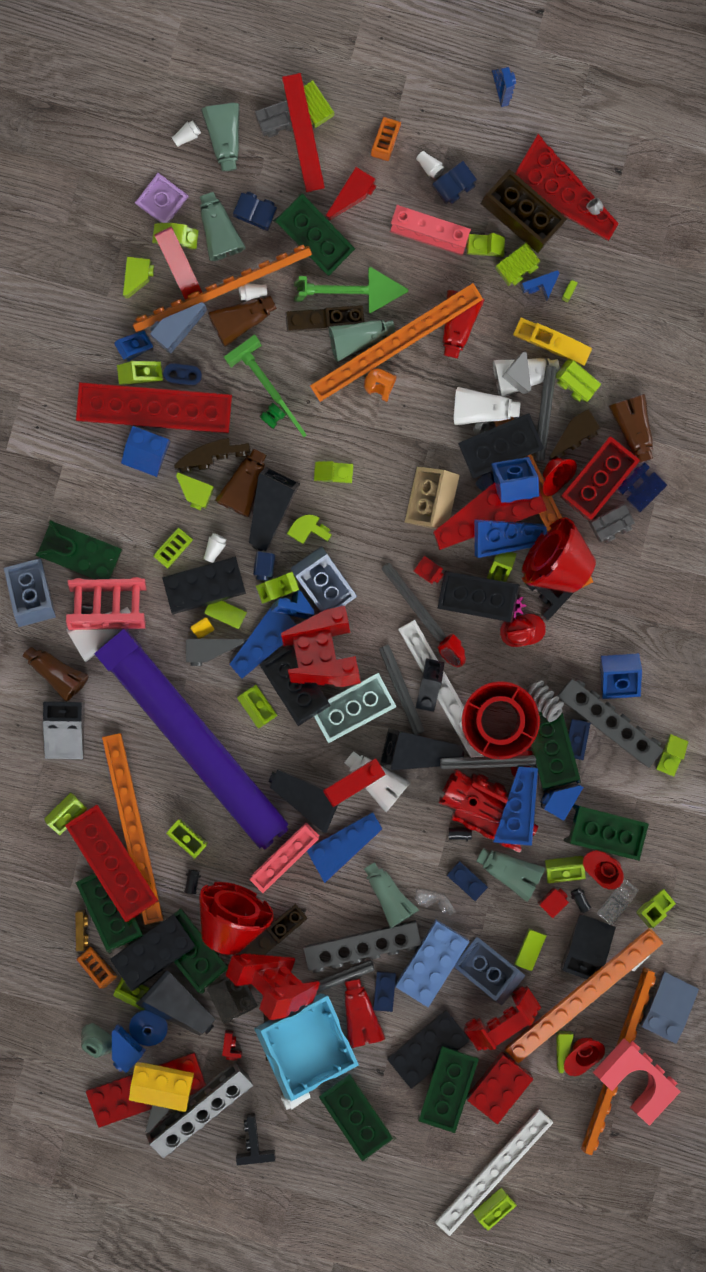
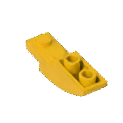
(552, 341)

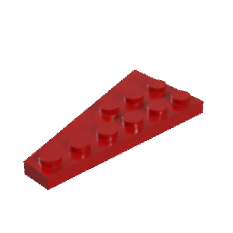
(562, 189)
(485, 507)

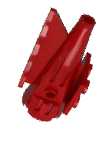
(477, 803)

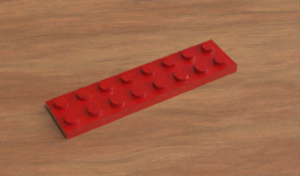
(154, 408)

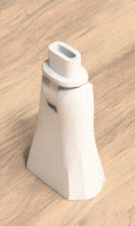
(536, 373)
(482, 407)
(92, 640)
(384, 790)

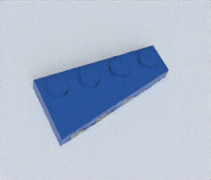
(504, 84)
(504, 537)
(262, 642)
(518, 815)
(341, 846)

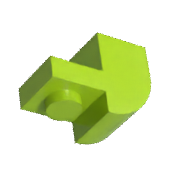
(186, 236)
(305, 525)
(277, 587)
(655, 909)

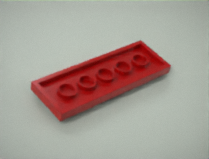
(111, 863)
(111, 1100)

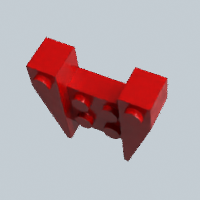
(316, 650)
(274, 980)
(506, 1025)

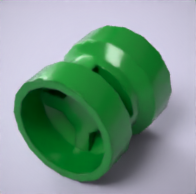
(276, 412)

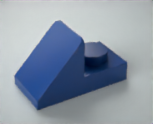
(546, 282)
(133, 345)
(297, 607)

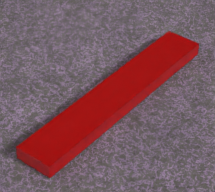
(303, 132)

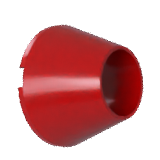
(559, 559)
(526, 726)
(231, 917)

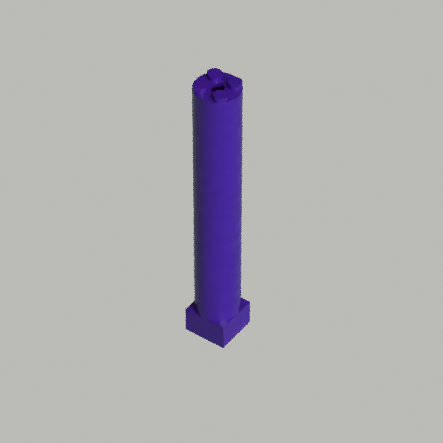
(192, 738)

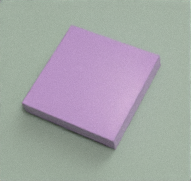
(161, 199)

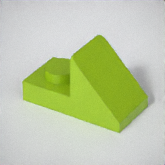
(486, 245)
(333, 472)
(672, 755)

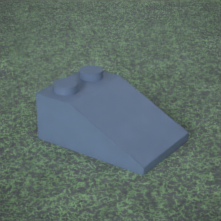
(174, 328)
(323, 580)
(29, 592)
(489, 971)
(669, 1007)

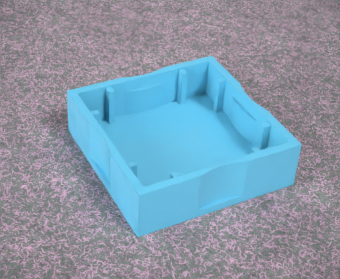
(306, 1047)

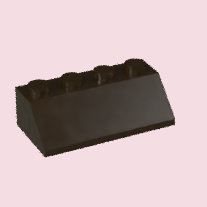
(523, 211)

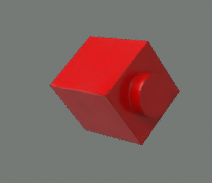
(554, 901)

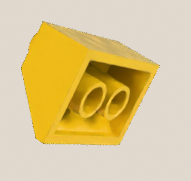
(161, 1086)

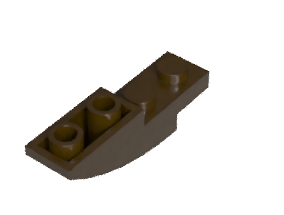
(323, 318)
(203, 456)
(276, 932)

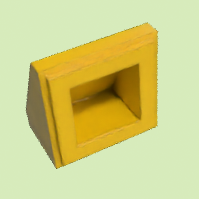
(202, 628)

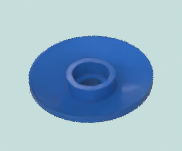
(147, 1019)

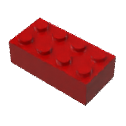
(599, 478)

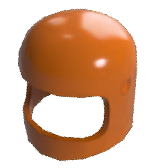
(386, 382)

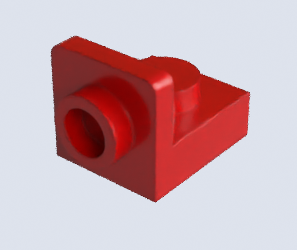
(429, 570)
(229, 1042)

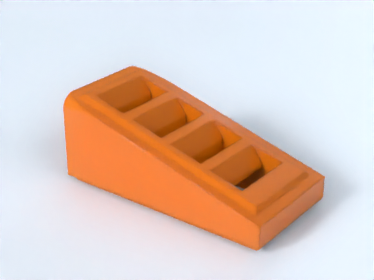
(382, 150)
(92, 972)

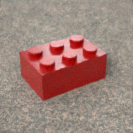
(499, 1087)

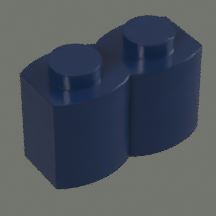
(454, 183)
(255, 211)
(264, 566)

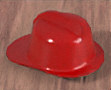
(557, 474)
(523, 630)
(604, 869)
(584, 1055)

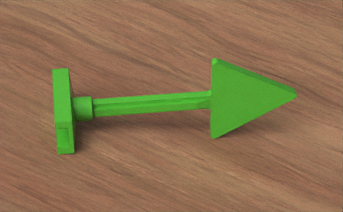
(380, 289)
(244, 353)

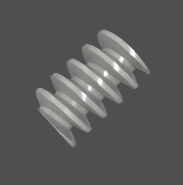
(544, 700)

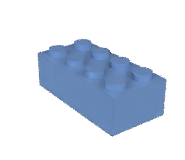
(432, 963)

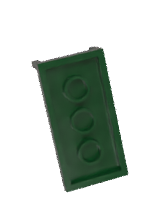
(310, 227)
(79, 552)
(554, 754)
(607, 832)
(107, 919)
(201, 963)
(448, 1089)
(356, 1118)

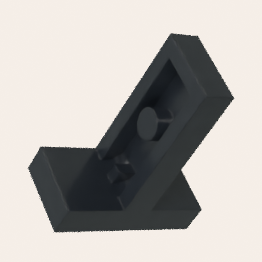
(548, 597)
(430, 685)
(252, 1145)

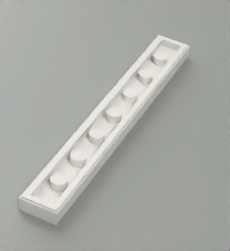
(447, 696)
(494, 1172)

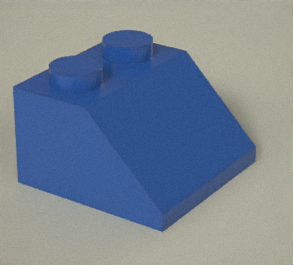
(145, 451)
(515, 479)
(621, 676)
(561, 800)
(125, 1049)

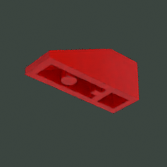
(353, 192)
(354, 782)

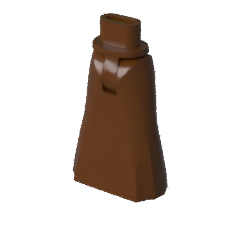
(239, 318)
(634, 424)
(242, 486)
(60, 676)

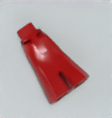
(459, 329)
(360, 1016)

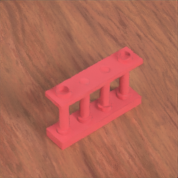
(429, 230)
(114, 620)
(284, 857)

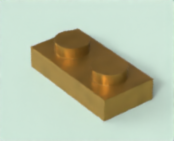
(81, 923)

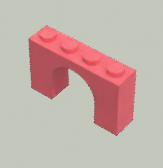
(626, 1059)

